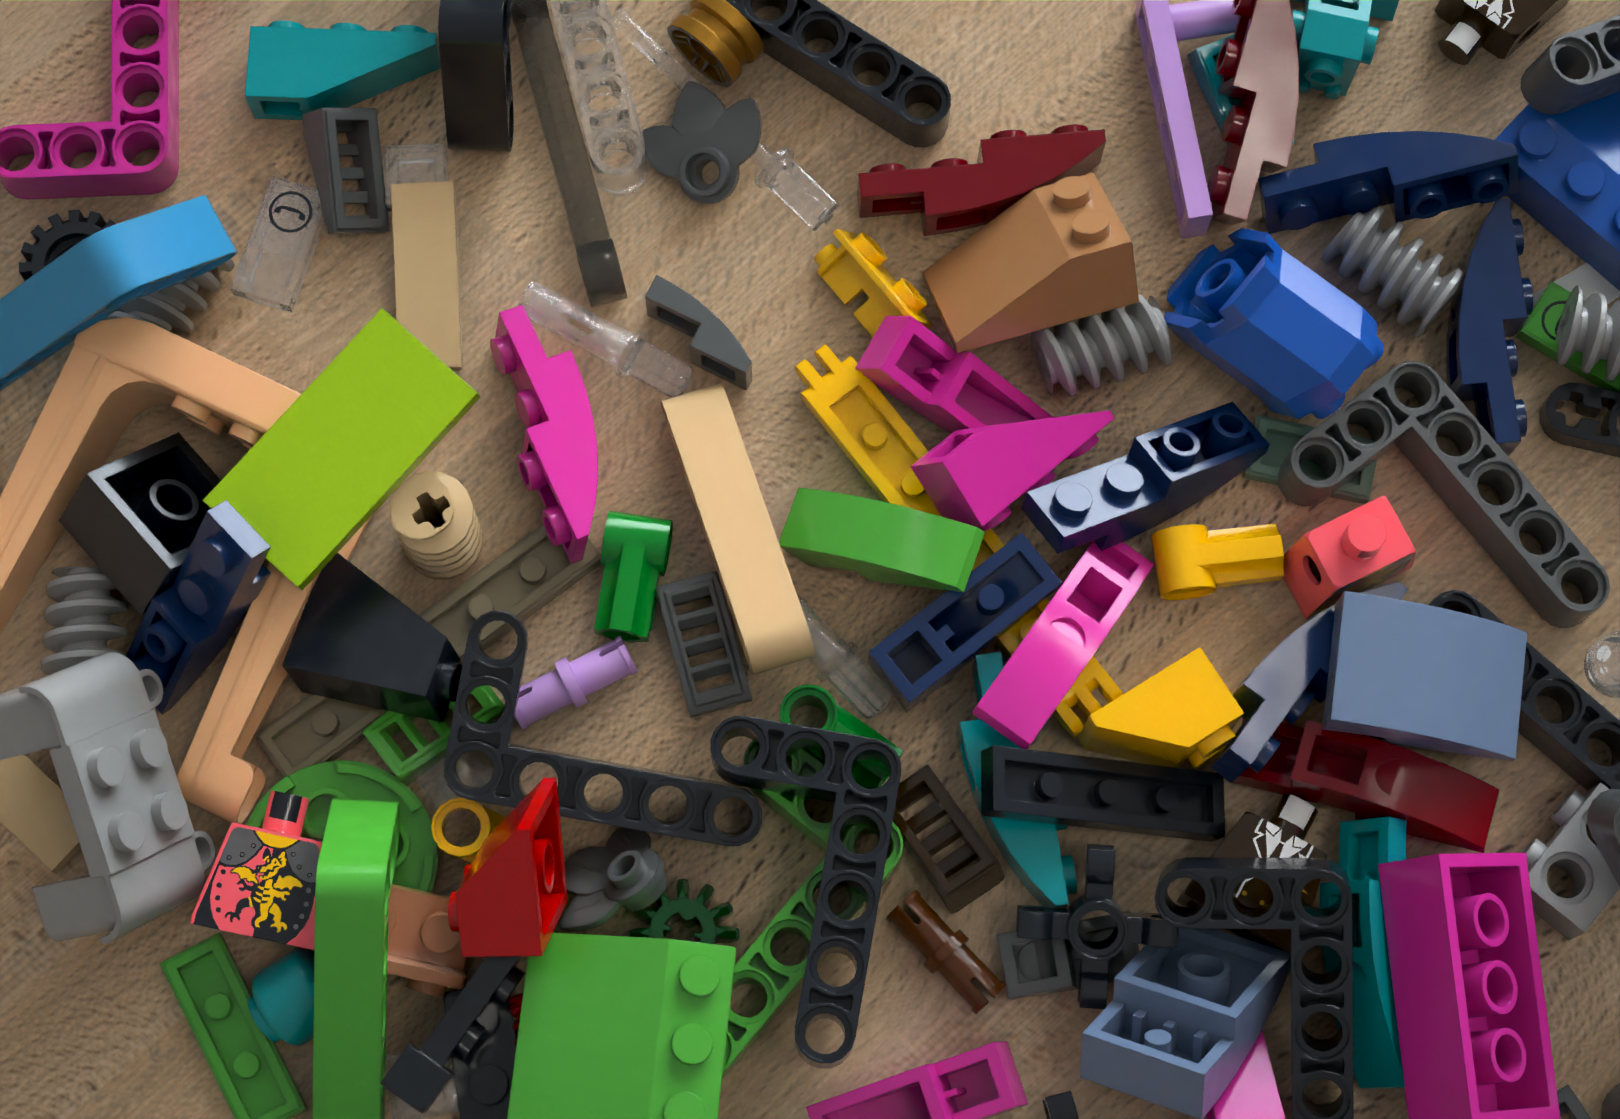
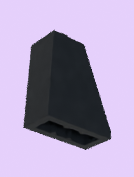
(370, 648)

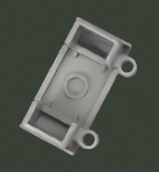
(117, 792)

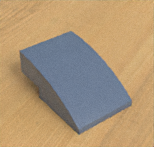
(1424, 677)
(1184, 1019)

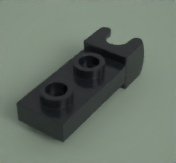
(421, 1073)

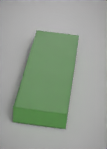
(237, 1051)

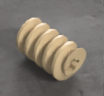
(433, 500)

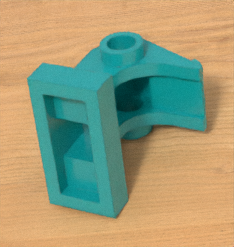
(1335, 40)

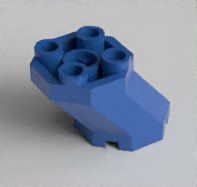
(1273, 325)

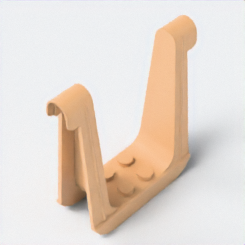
(105, 382)

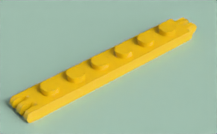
(882, 452)

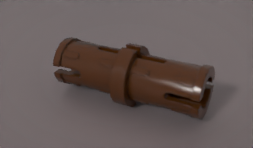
(946, 951)

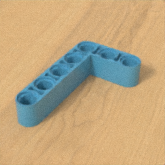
(104, 276)

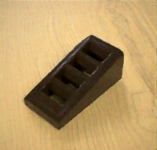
(970, 883)

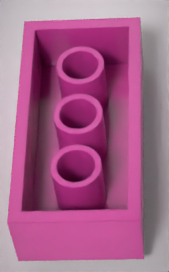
(1468, 987)

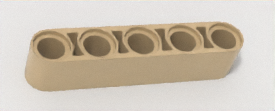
(738, 529)

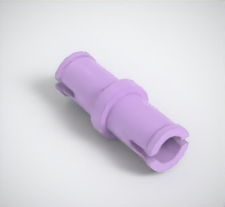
(573, 682)

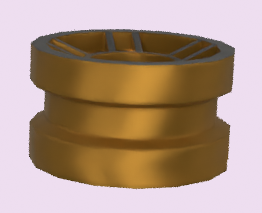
(716, 40)

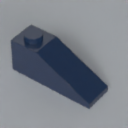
(962, 624)

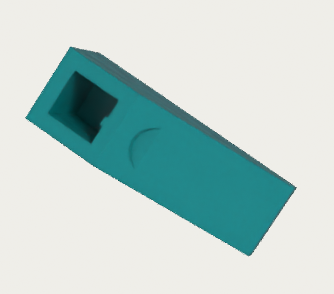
(337, 67)

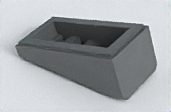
(364, 148)
(691, 590)

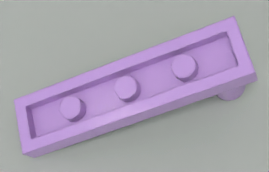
(1159, 30)

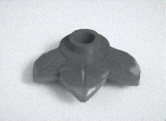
(702, 134)
(612, 877)

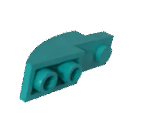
(1026, 846)
(1375, 1028)

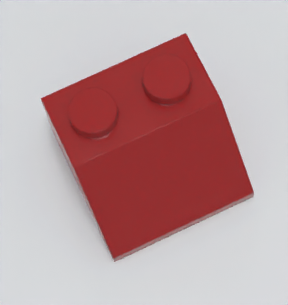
(515, 882)

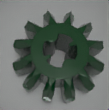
(690, 914)

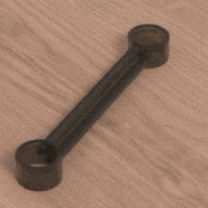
(568, 153)

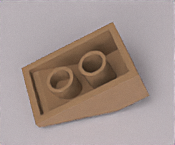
(1036, 266)

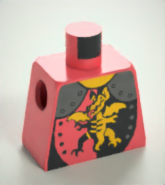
(1350, 555)
(265, 878)

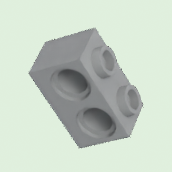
(1581, 859)

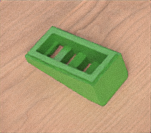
(405, 768)

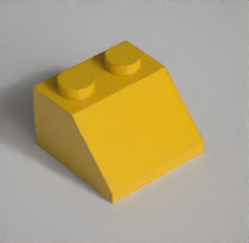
(1167, 718)

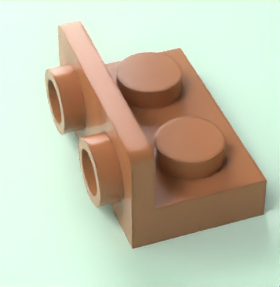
(423, 943)

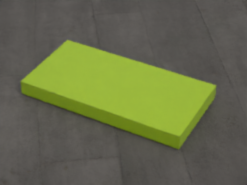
(344, 446)

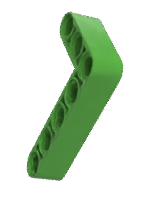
(797, 915)
(352, 958)

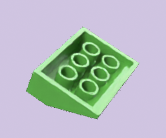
(622, 1029)

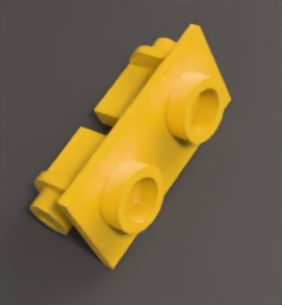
(859, 268)

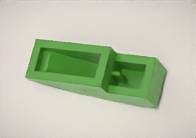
(880, 540)

